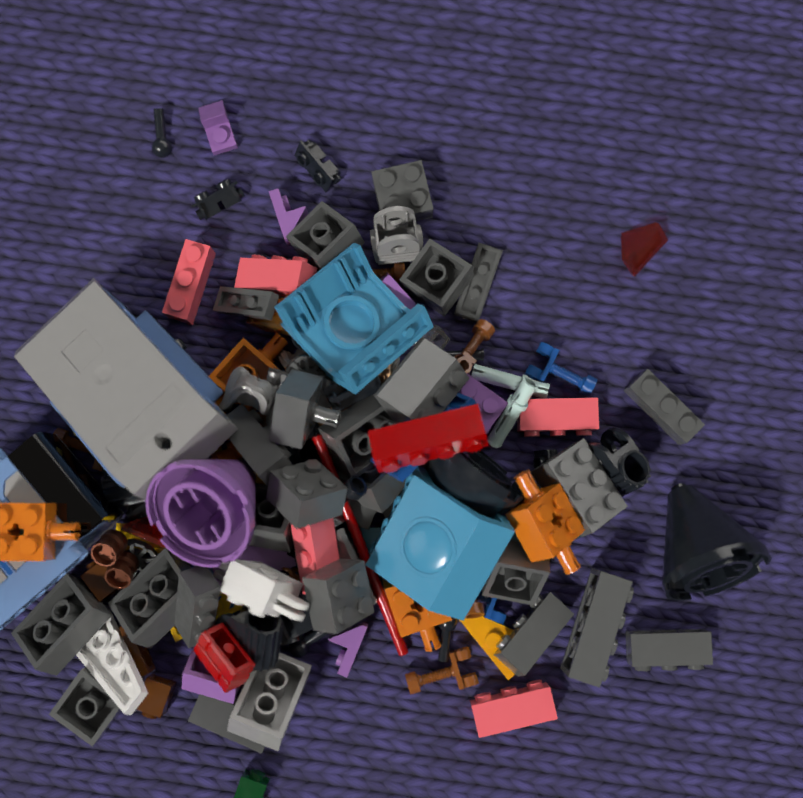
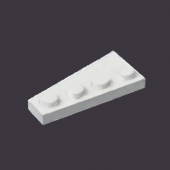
(113, 667)

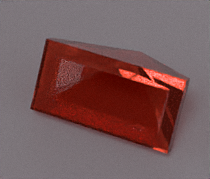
(641, 245)
(143, 529)

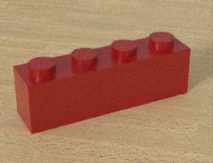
(428, 438)

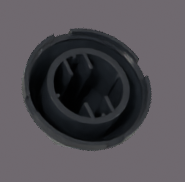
(476, 482)
(705, 547)

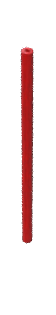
(363, 552)

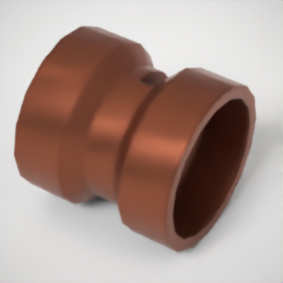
(109, 548)
(122, 571)

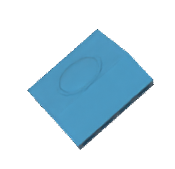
(351, 320)
(437, 547)

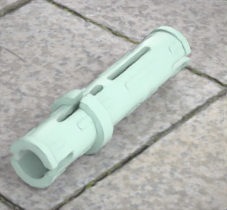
(506, 380)
(516, 404)

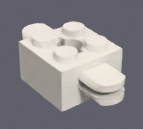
(261, 589)

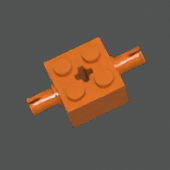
(251, 359)
(546, 522)
(39, 531)
(413, 617)

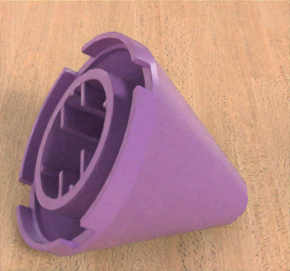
(204, 509)

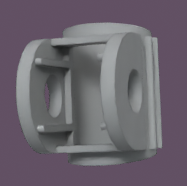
(396, 239)

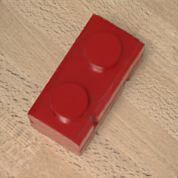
(224, 657)

